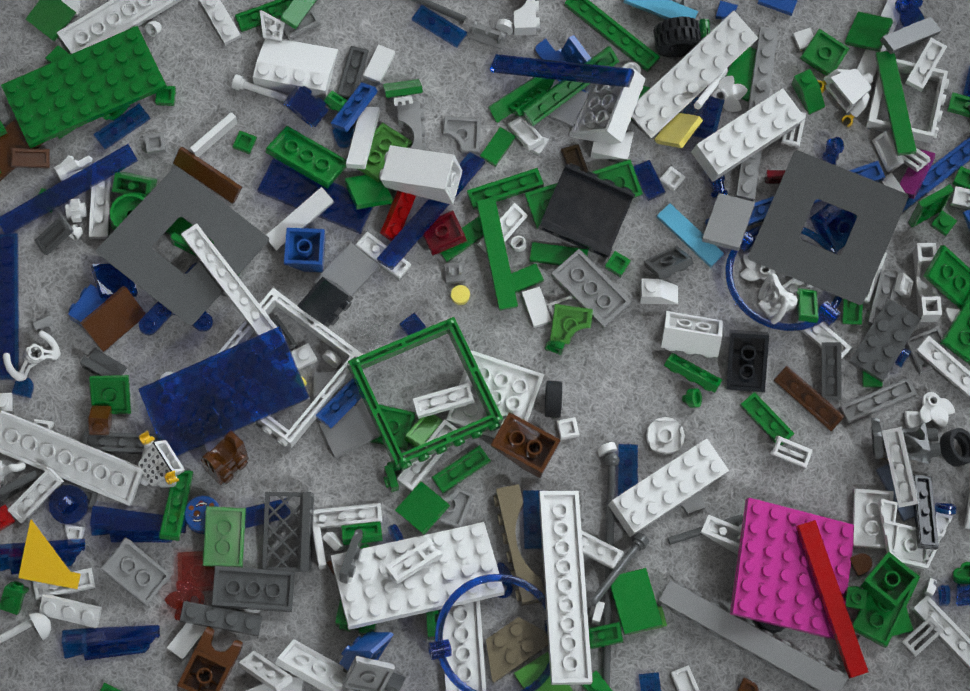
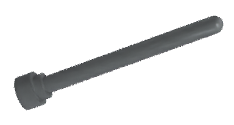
(638, 543)

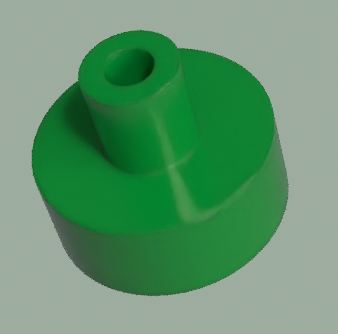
(693, 398)

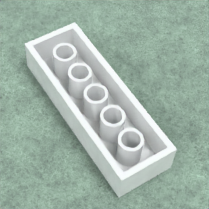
(747, 135)
(668, 487)

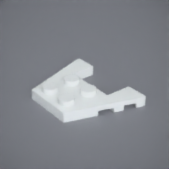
(902, 539)

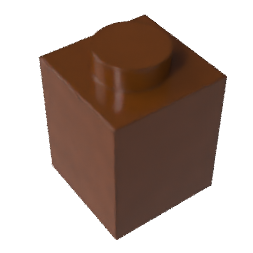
(100, 420)

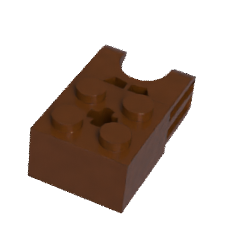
(224, 457)
(209, 662)

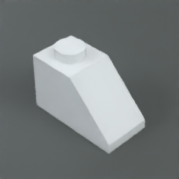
(658, 292)

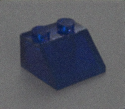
(709, 113)
(834, 225)

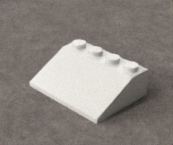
(294, 64)
(607, 111)

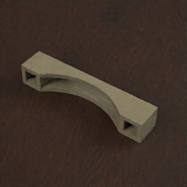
(510, 505)

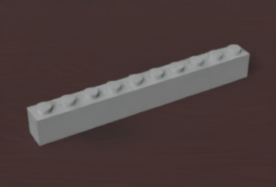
(750, 640)

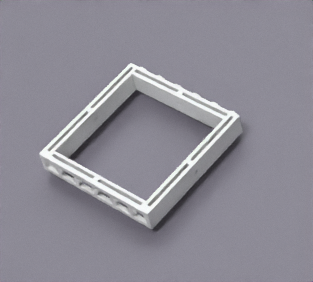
(269, 425)

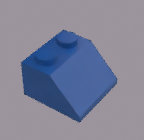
(305, 249)
(368, 646)

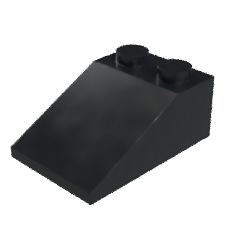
(326, 302)
(747, 360)

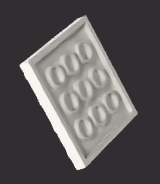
(510, 385)

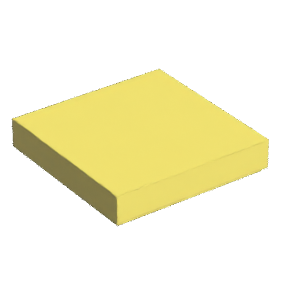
(678, 130)

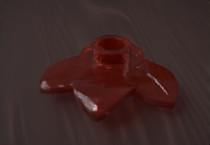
(184, 592)

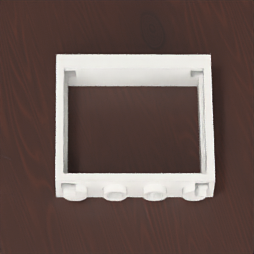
(920, 135)

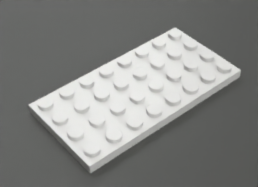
(376, 598)

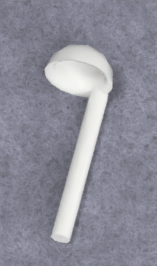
(38, 620)

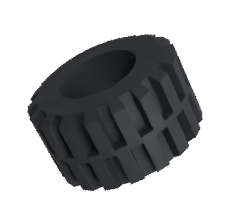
(676, 36)

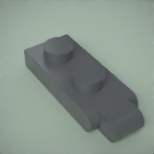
(353, 554)

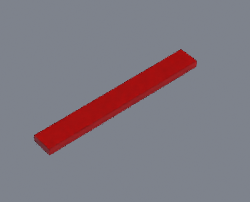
(832, 599)

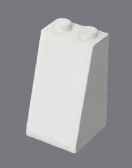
(422, 173)

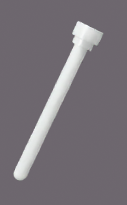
(241, 83)

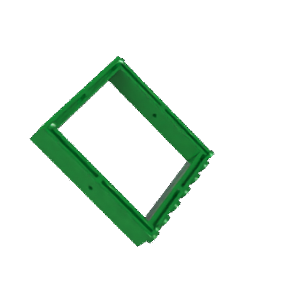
(440, 444)

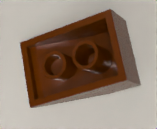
(525, 444)

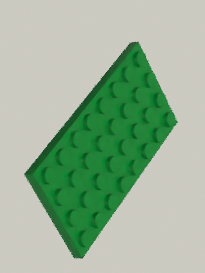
(83, 86)

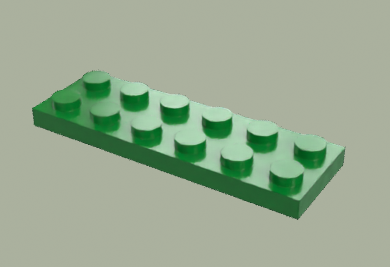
(621, 174)

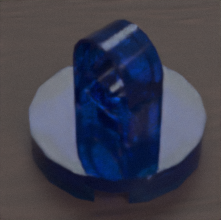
(68, 504)

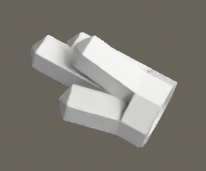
(70, 166)

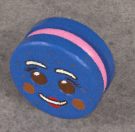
(196, 512)

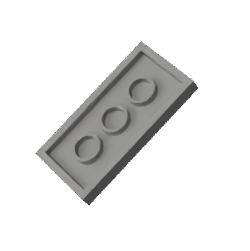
(591, 288)

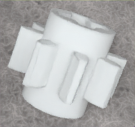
(76, 210)

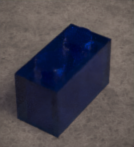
(306, 106)

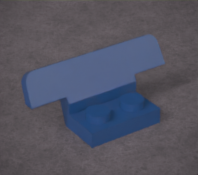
(571, 52)

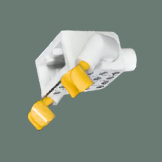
(849, 90)
(158, 462)

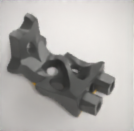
(916, 441)

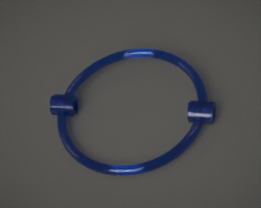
(826, 312)
(442, 648)

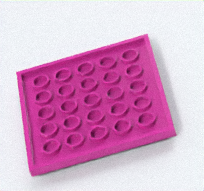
(773, 573)

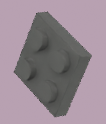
(668, 262)

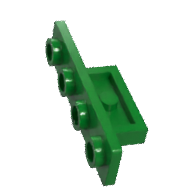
(520, 98)

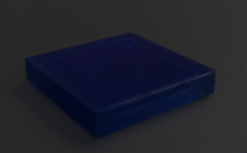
(110, 280)

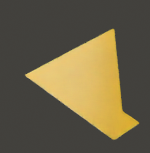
(42, 562)

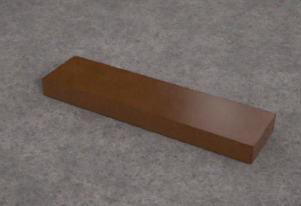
(207, 175)
(809, 398)

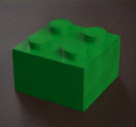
(890, 581)

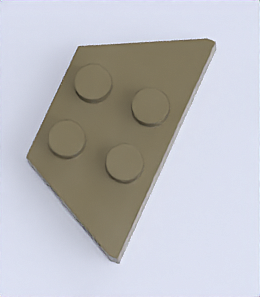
(513, 646)

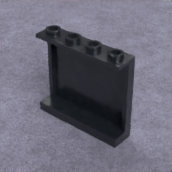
(586, 210)

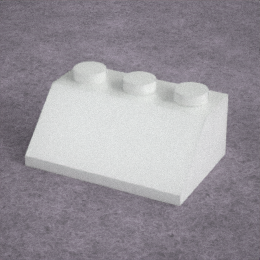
(692, 334)

